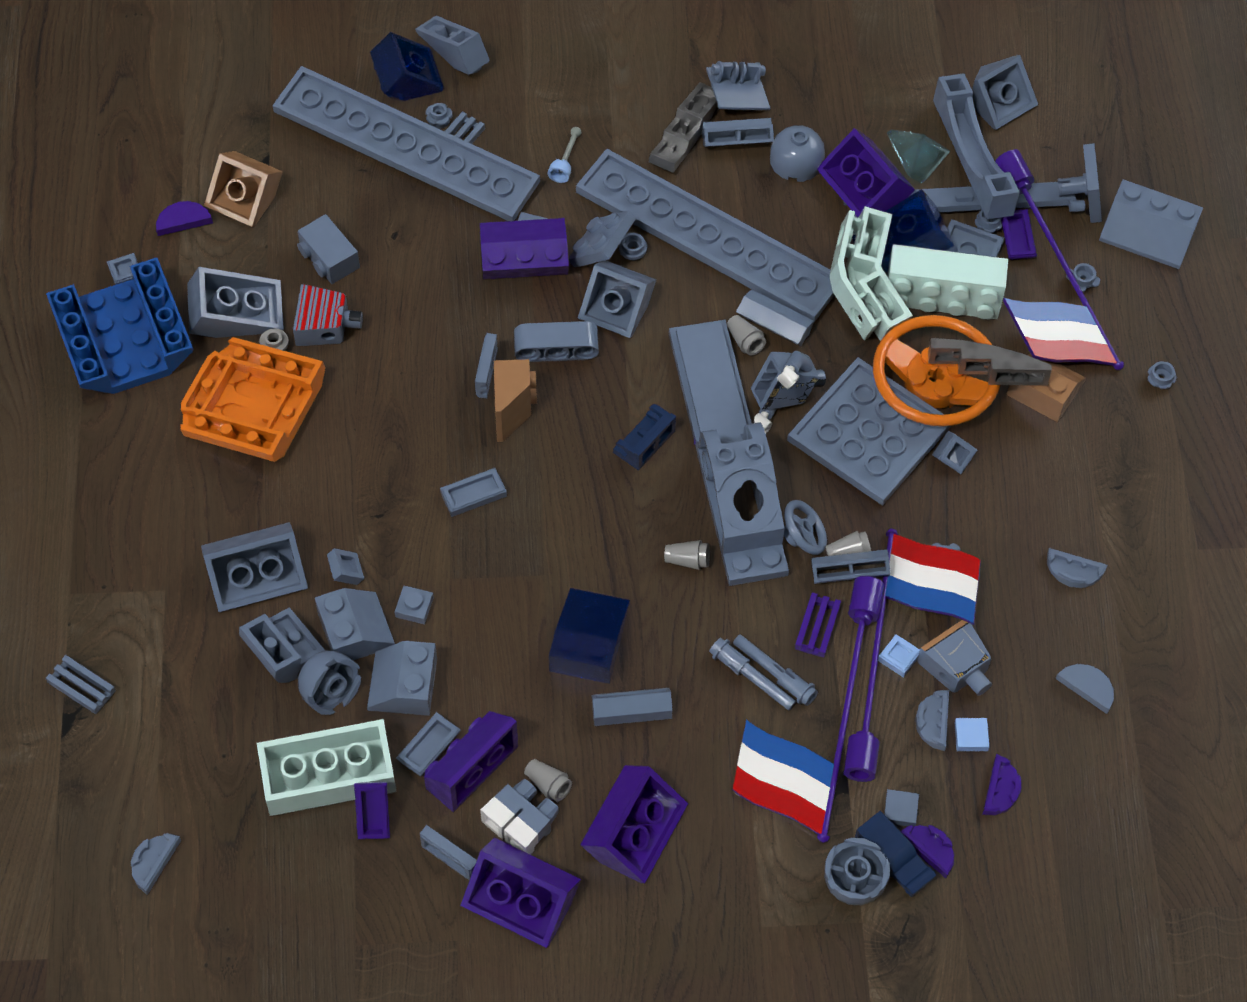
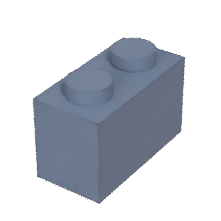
(328, 249)

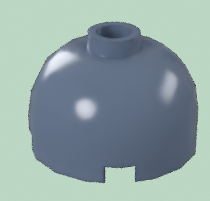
(797, 153)
(328, 680)
(856, 871)

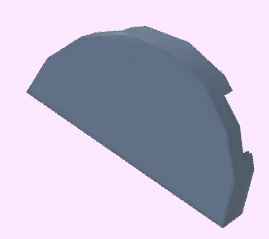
(1074, 570)
(1089, 684)
(932, 719)
(151, 859)

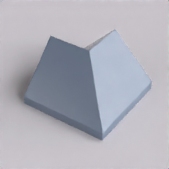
(1003, 91)

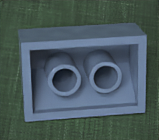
(1151, 224)
(254, 567)

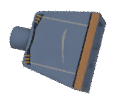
(957, 659)

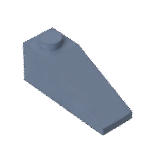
(455, 43)

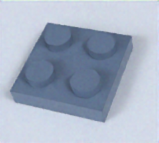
(601, 238)

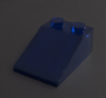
(915, 224)
(588, 635)

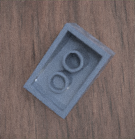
(233, 304)

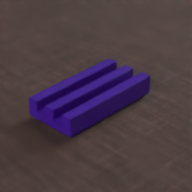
(823, 603)

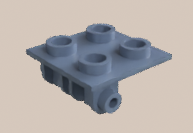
(738, 85)

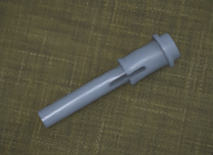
(740, 665)
(786, 678)

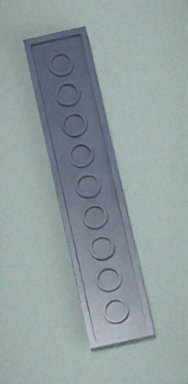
(407, 144)
(708, 234)

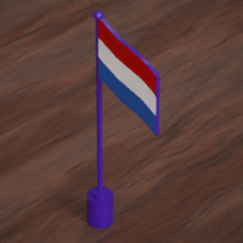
(1055, 328)
(925, 580)
(790, 776)

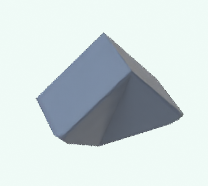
(954, 452)

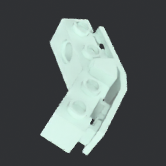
(863, 285)

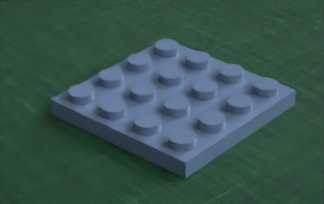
(863, 436)

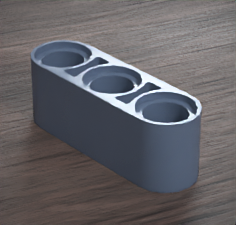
(556, 341)

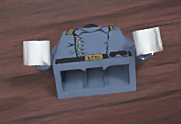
(784, 382)

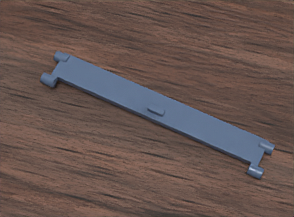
(965, 198)

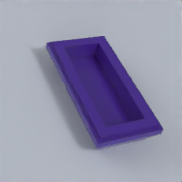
(1018, 236)
(372, 810)

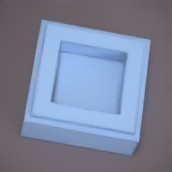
(899, 655)
(971, 734)

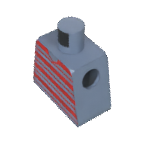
(323, 317)

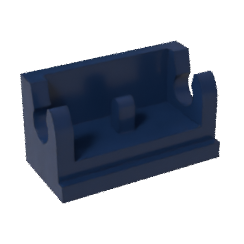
(646, 437)

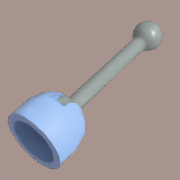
(554, 171)

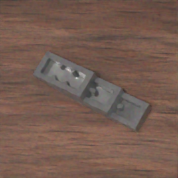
(685, 128)
(1000, 364)

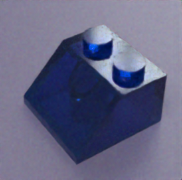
(405, 68)

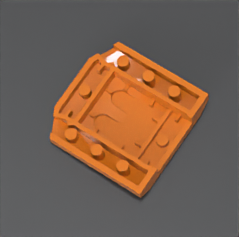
(251, 398)

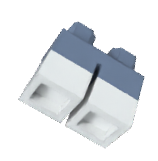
(516, 819)

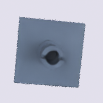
(1085, 184)

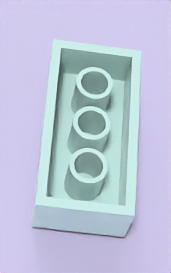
(948, 281)
(323, 766)

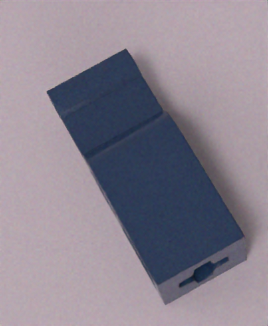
(904, 862)

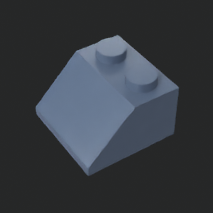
(616, 298)
(353, 622)
(403, 678)

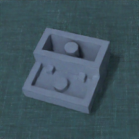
(280, 643)

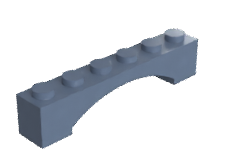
(992, 186)

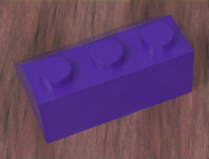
(864, 175)
(524, 248)
(472, 759)
(634, 823)
(519, 892)

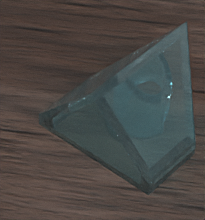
(917, 153)

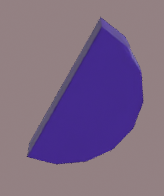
(182, 217)
(1002, 788)
(932, 846)

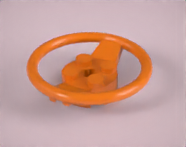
(914, 369)

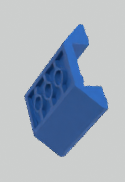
(122, 331)

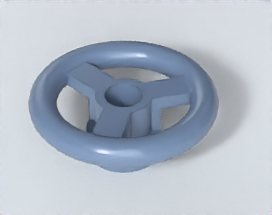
(800, 531)

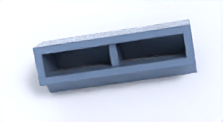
(737, 132)
(775, 317)
(850, 560)
(632, 706)

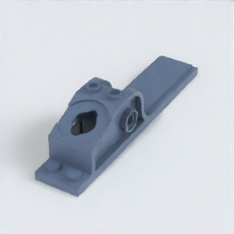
(730, 452)

